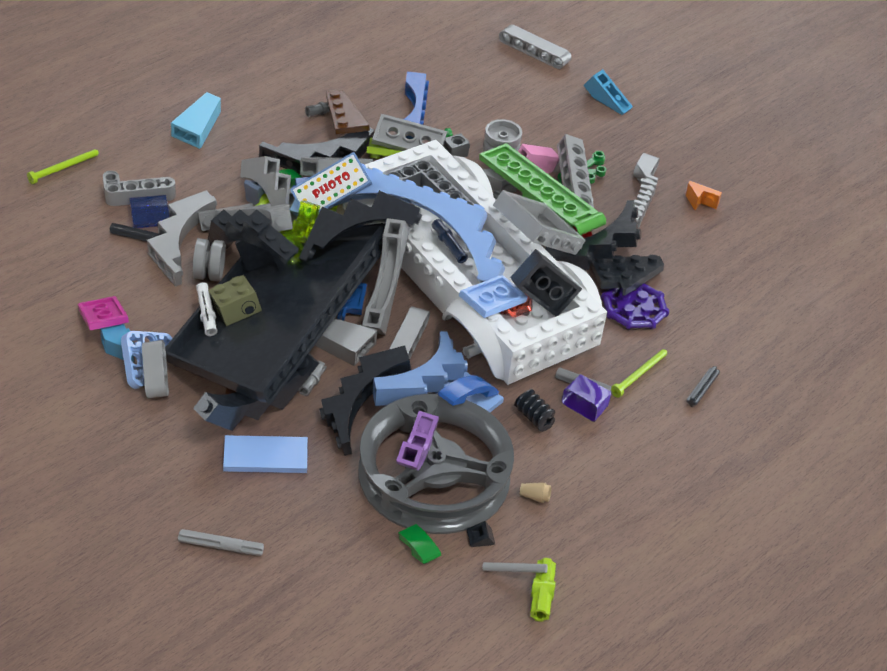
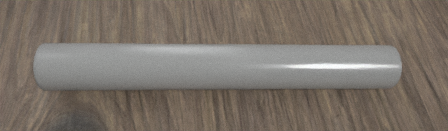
(515, 567)

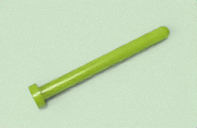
(33, 177)
(618, 389)

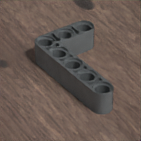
(427, 175)

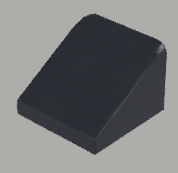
(480, 535)

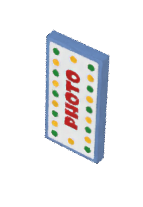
(333, 183)

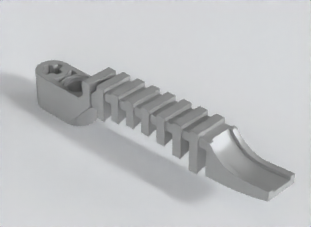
(644, 173)

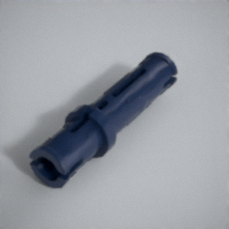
(446, 236)

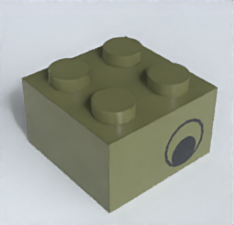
(234, 300)

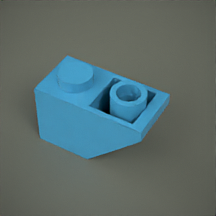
(111, 340)

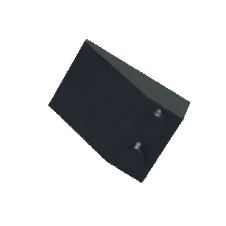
(545, 283)

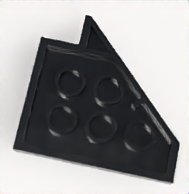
(626, 272)

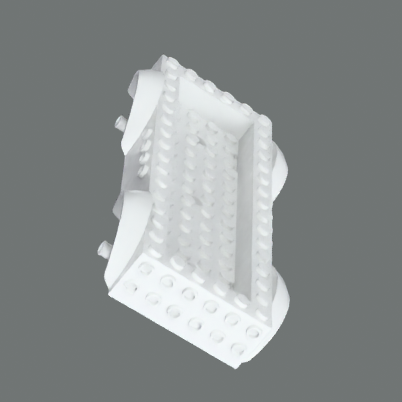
(510, 344)

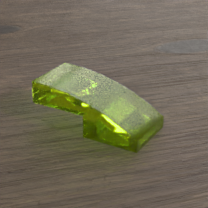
(305, 221)

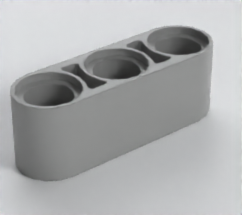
(155, 369)

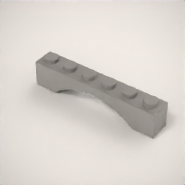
(381, 302)

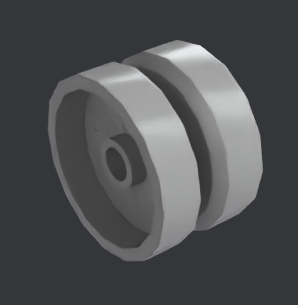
(502, 132)
(209, 260)

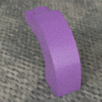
(416, 448)

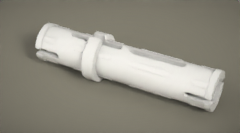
(209, 324)

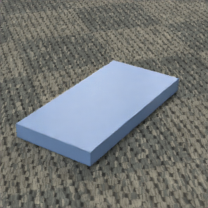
(265, 454)

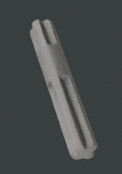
(221, 542)

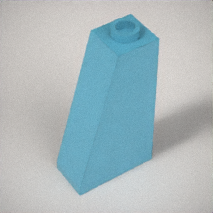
(197, 120)

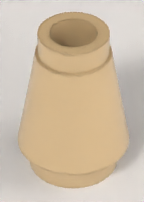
(536, 491)

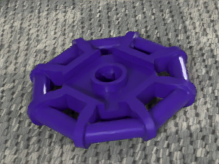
(636, 316)

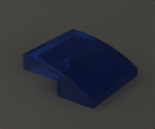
(148, 210)

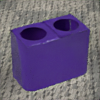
(586, 397)

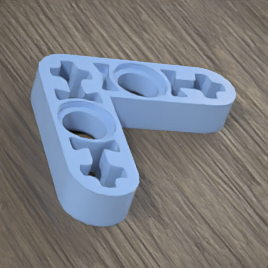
(135, 349)

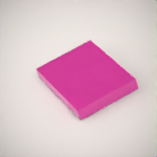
(103, 313)

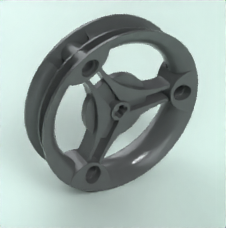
(442, 467)

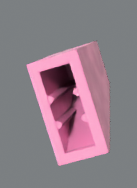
(543, 157)

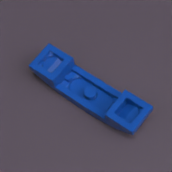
(458, 390)

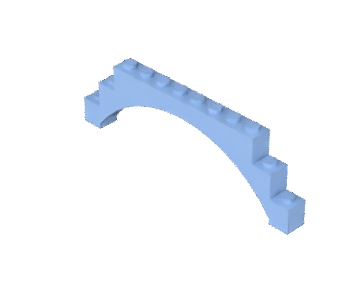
(460, 216)

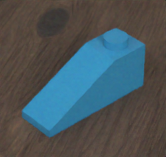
(606, 92)

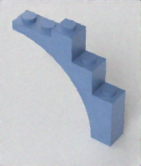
(427, 378)

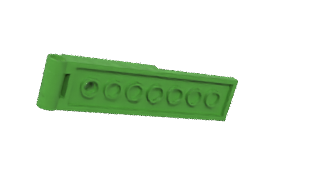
(541, 187)

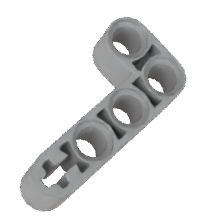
(119, 192)

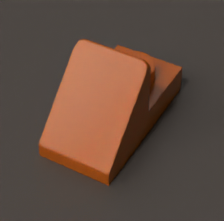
(701, 194)

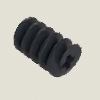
(535, 410)

